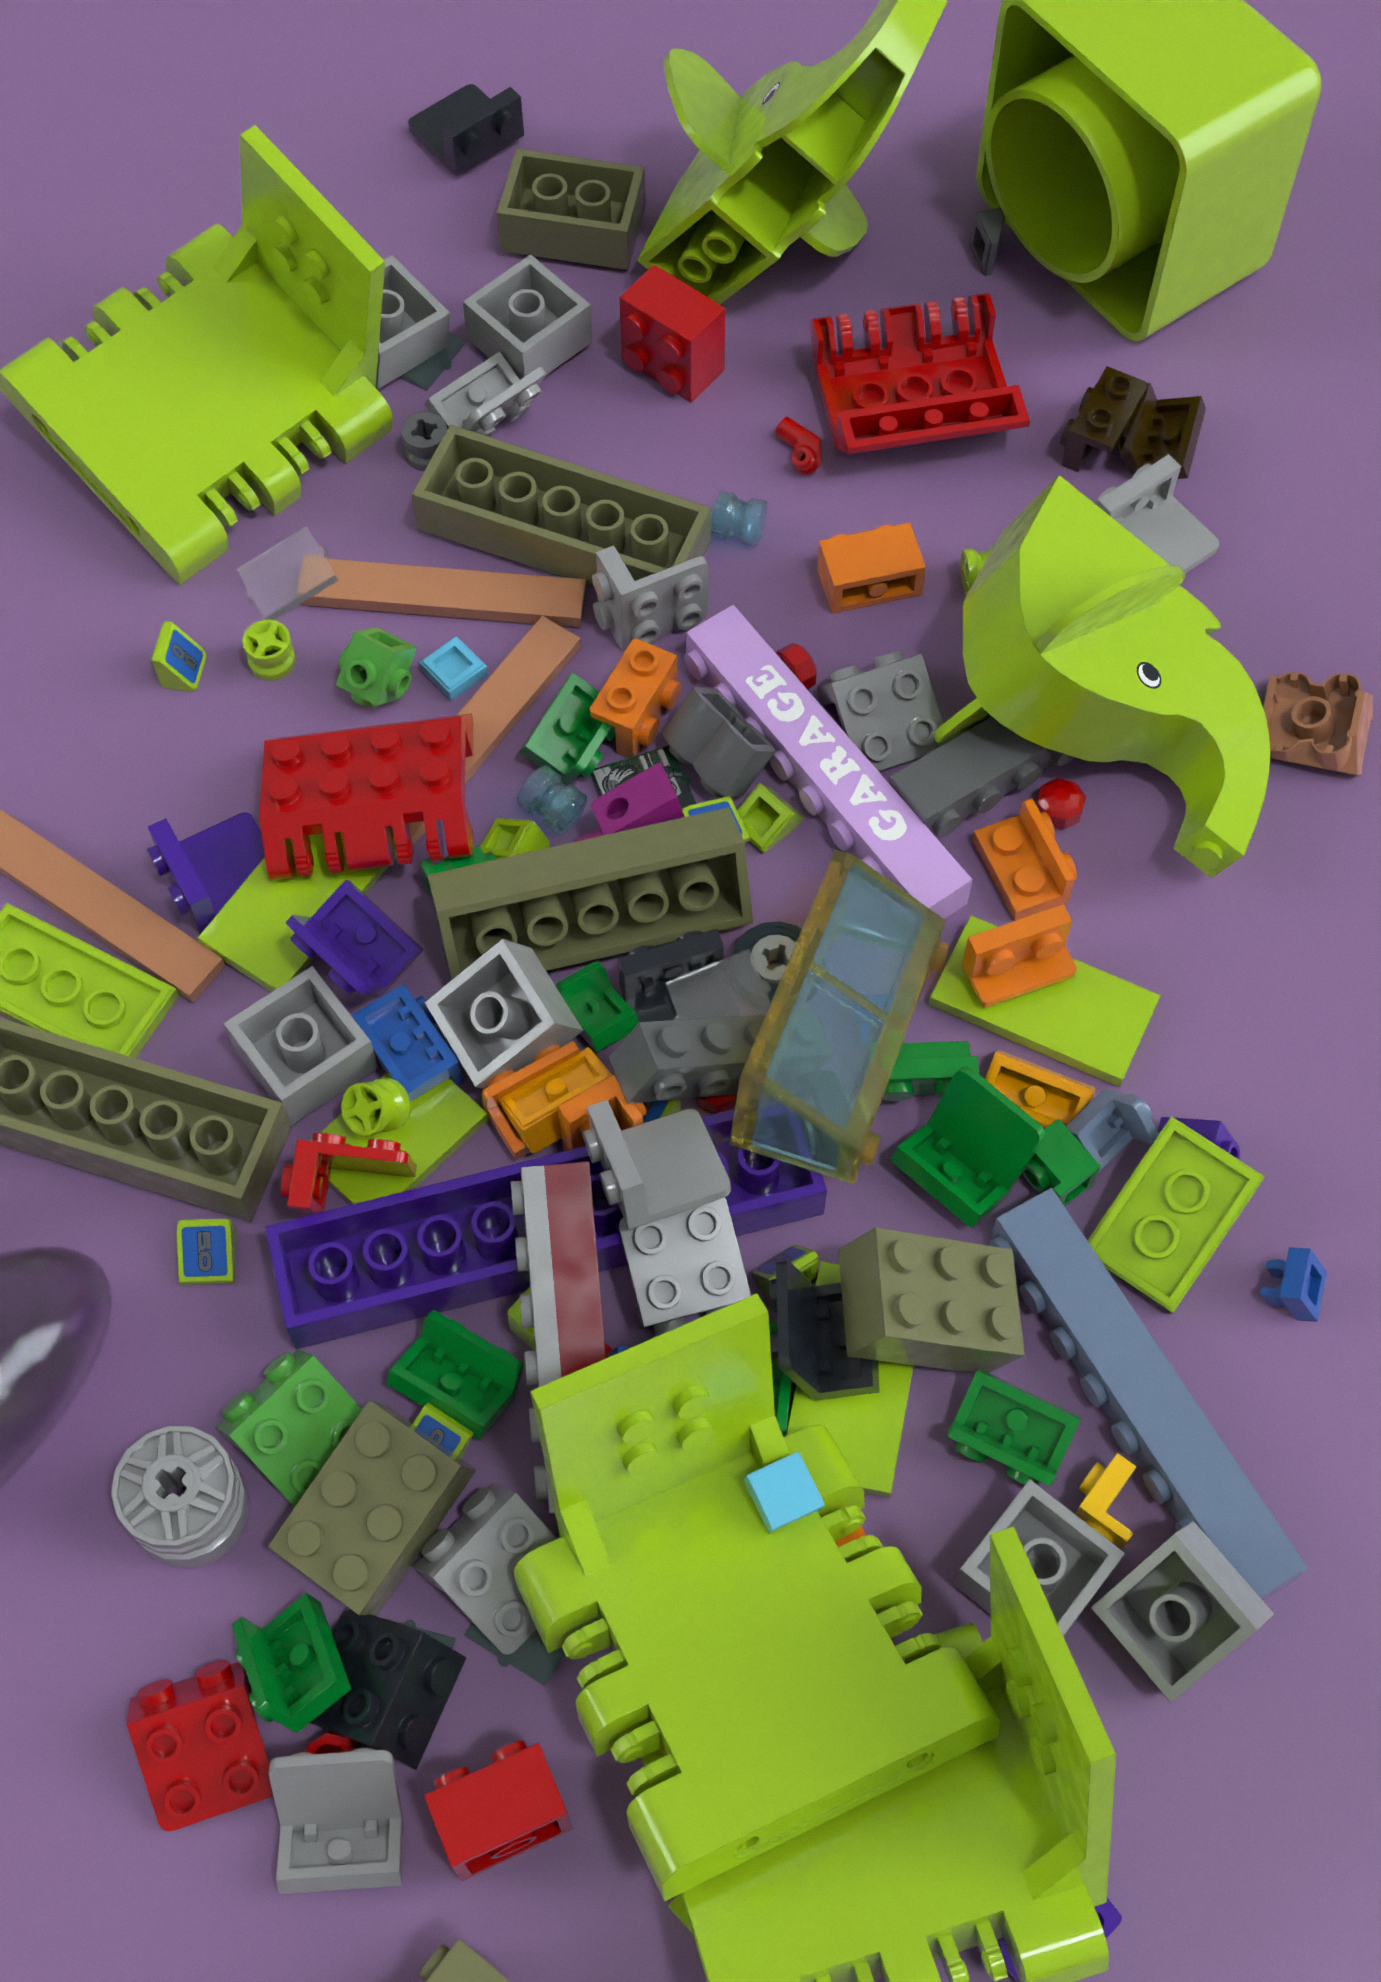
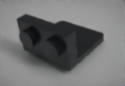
(469, 126)
(648, 968)
(813, 1338)
(396, 1684)

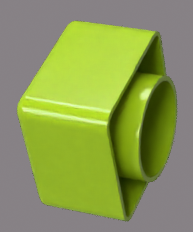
(1144, 146)

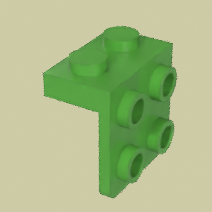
(290, 1422)

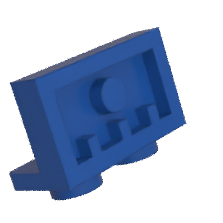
(408, 1042)

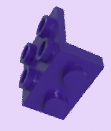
(207, 864)
(356, 941)

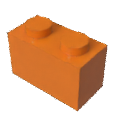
(870, 567)

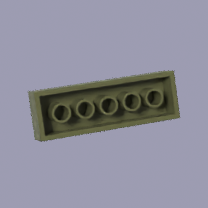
(552, 510)
(598, 893)
(137, 1121)

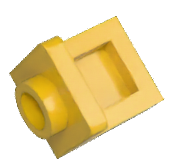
(1101, 1489)

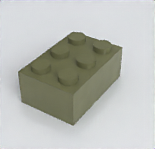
(571, 208)
(930, 1301)
(372, 1509)

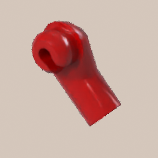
(805, 444)

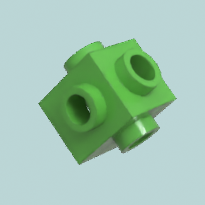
(375, 667)

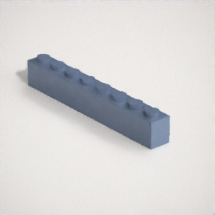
(1142, 1392)

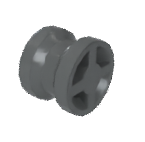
(414, 434)

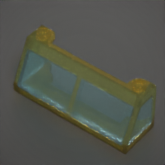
(838, 1023)

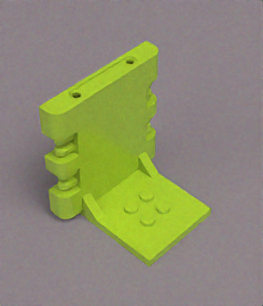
(224, 378)
(731, 1645)
(955, 1857)

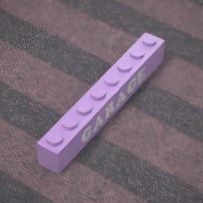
(824, 763)

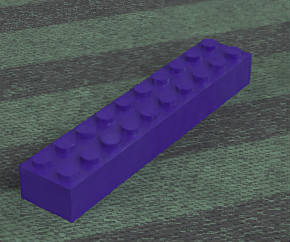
(458, 1236)

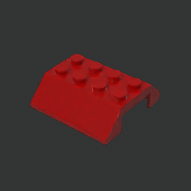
(914, 384)
(361, 786)

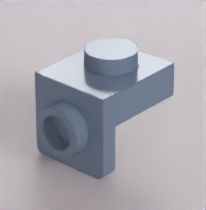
(1111, 1123)

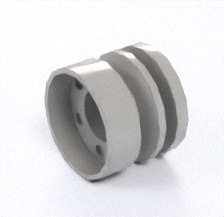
(185, 1528)

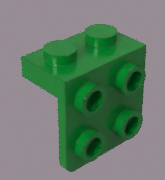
(970, 1148)

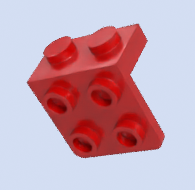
(309, 1176)
(199, 1745)

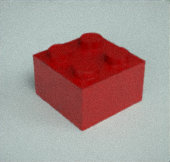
(672, 333)
(497, 1809)

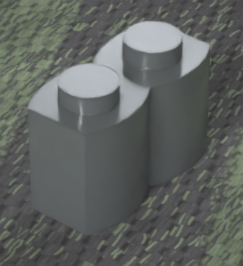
(717, 742)

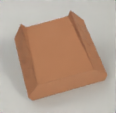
(1318, 722)

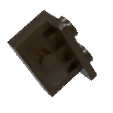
(1101, 416)
(1163, 429)

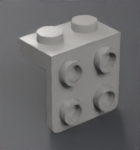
(486, 396)
(1157, 518)
(650, 605)
(886, 708)
(655, 1165)
(684, 1265)
(478, 1562)
(337, 1821)

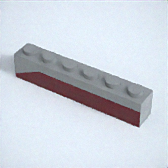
(562, 1278)

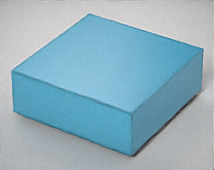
(453, 668)
(784, 1492)

